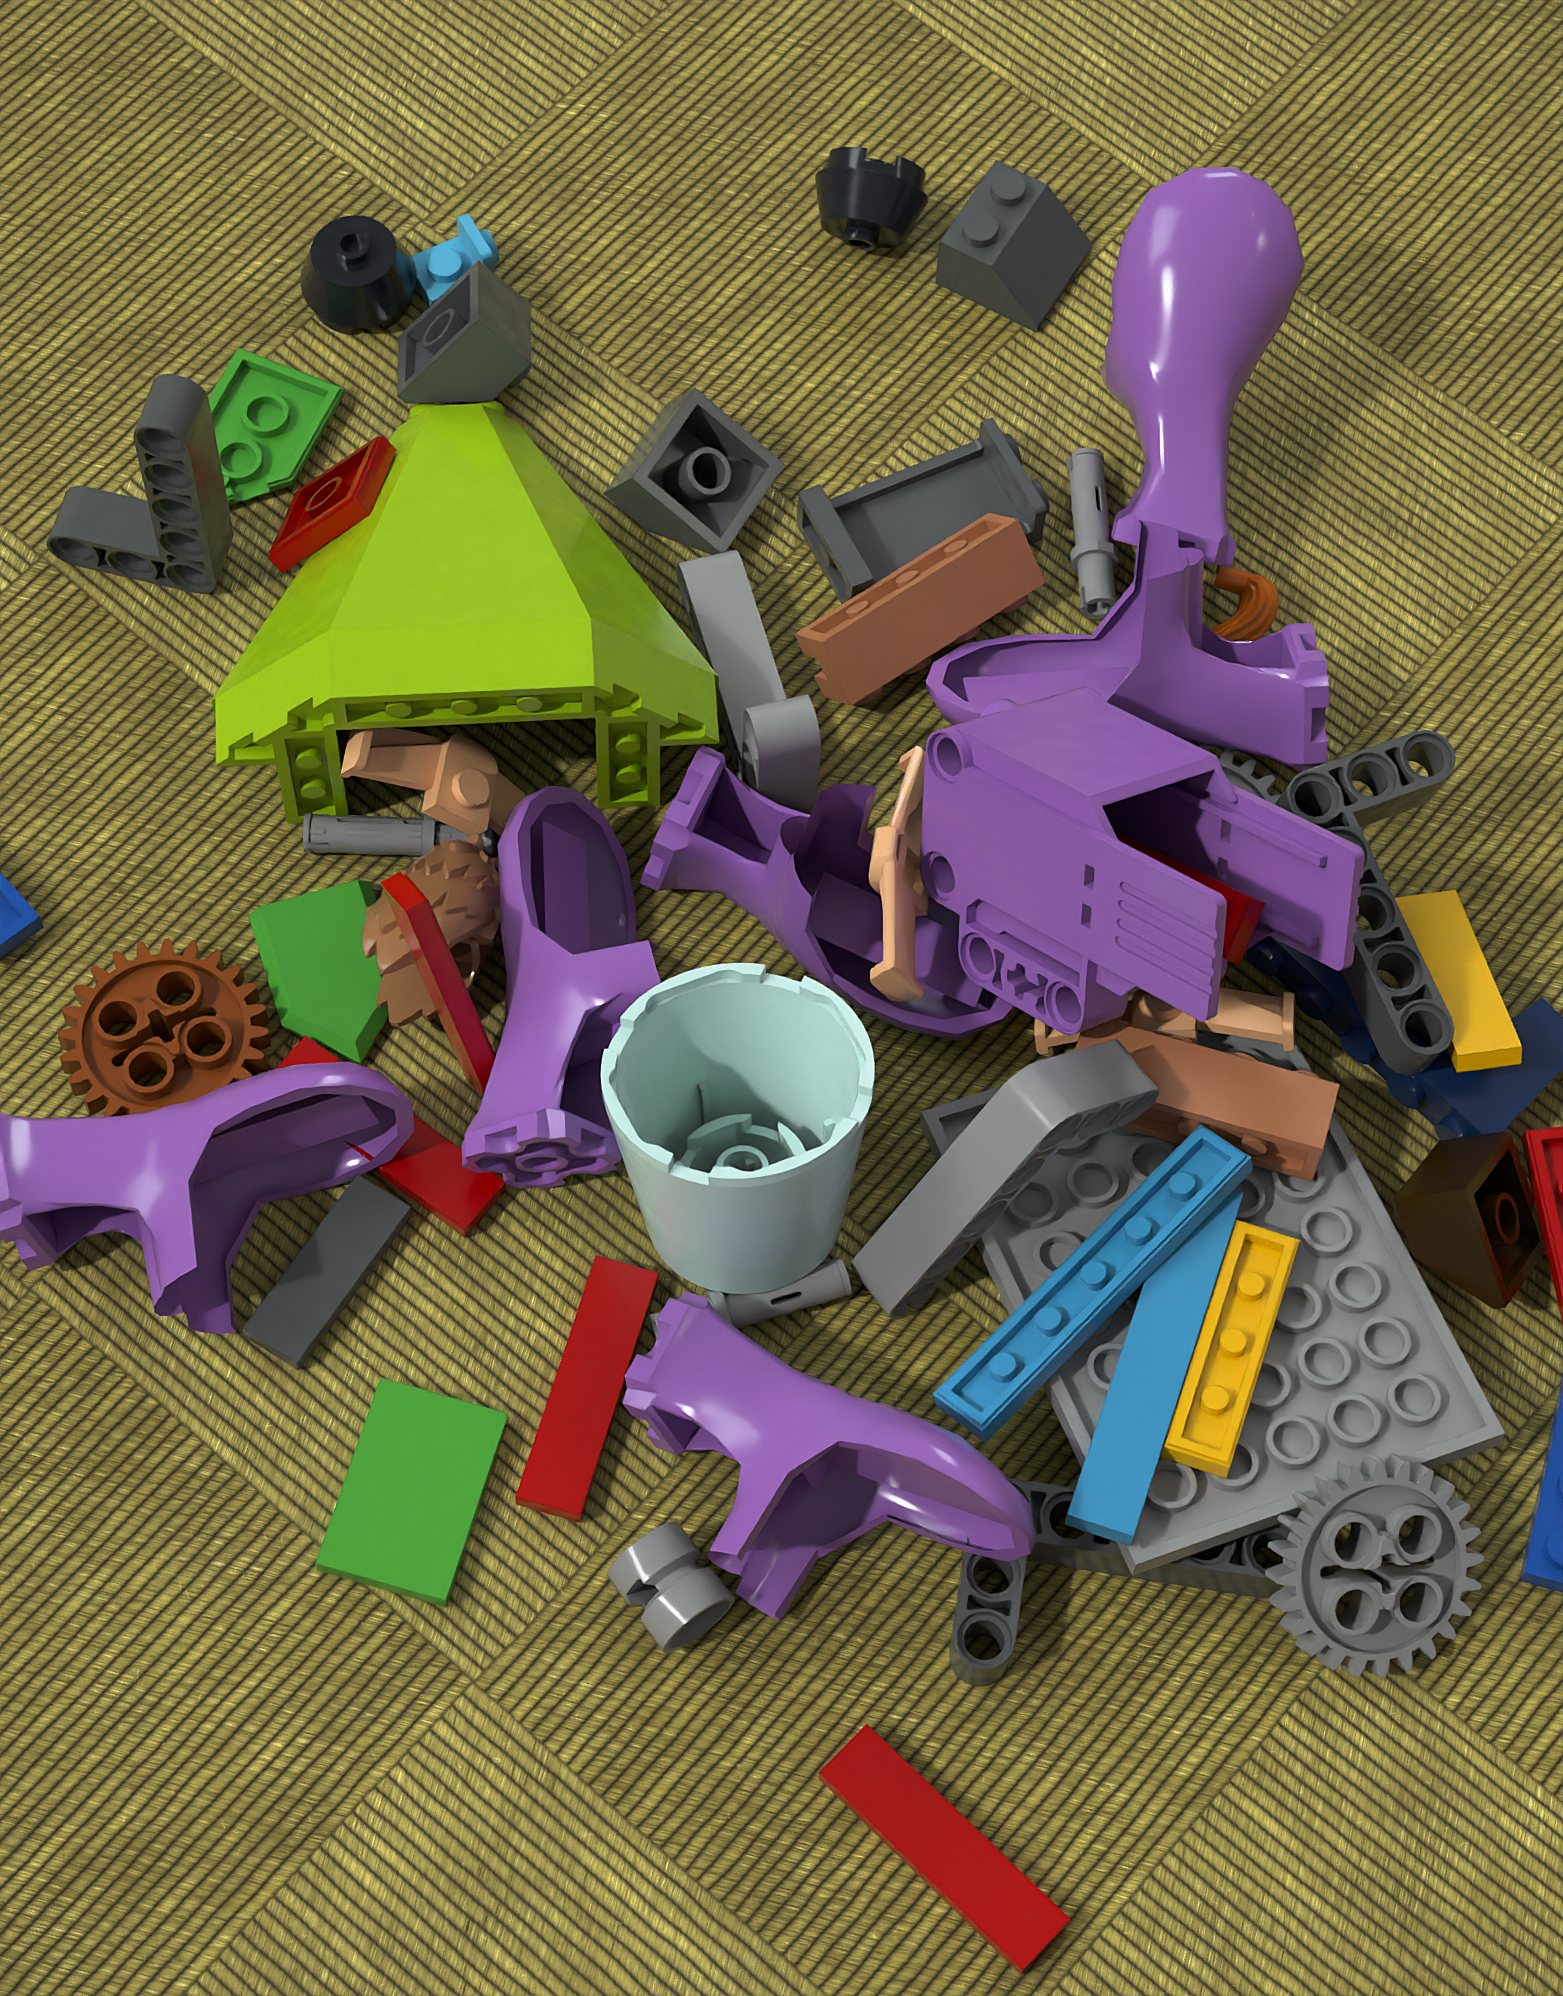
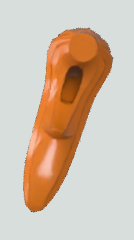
(1256, 604)

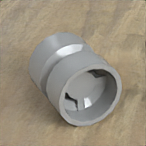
(667, 1582)

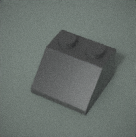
(1012, 247)
(466, 343)
(694, 475)

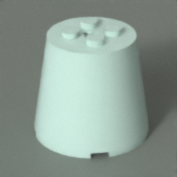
(740, 1121)

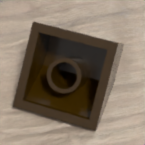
(1473, 1216)

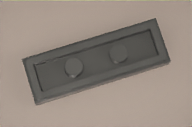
(327, 1272)

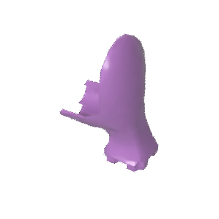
(1193, 311)
(1160, 666)
(814, 893)
(567, 985)
(194, 1173)
(810, 1458)

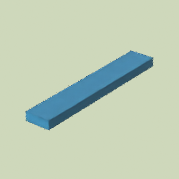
(1092, 1283)
(1149, 1381)

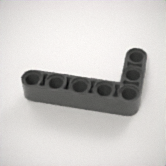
(184, 524)
(1390, 942)
(998, 1614)

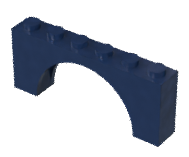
(1451, 1101)

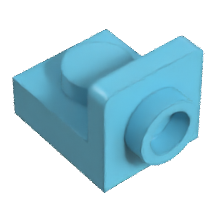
(447, 262)

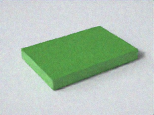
(412, 1492)

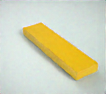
(1450, 949)
(1230, 1349)

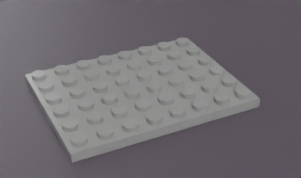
(1350, 1360)

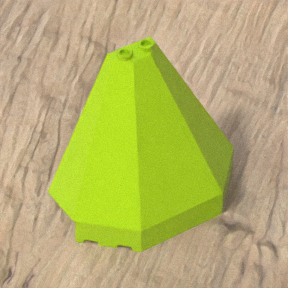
(465, 604)

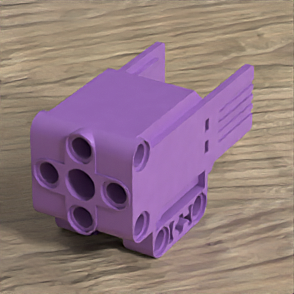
(1074, 917)

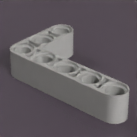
(768, 735)
(994, 1161)

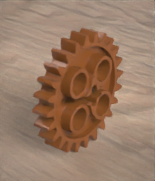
(138, 995)

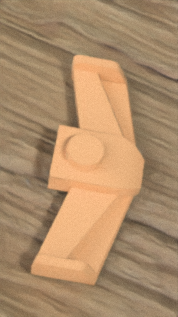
(454, 772)
(897, 879)
(1238, 1015)

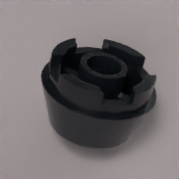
(869, 199)
(358, 275)

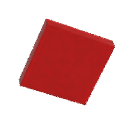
(332, 503)

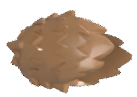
(466, 901)

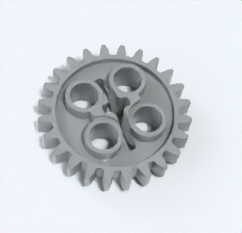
(1374, 1624)

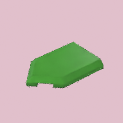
(267, 423)
(319, 967)

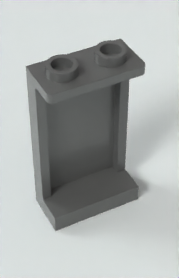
(905, 514)

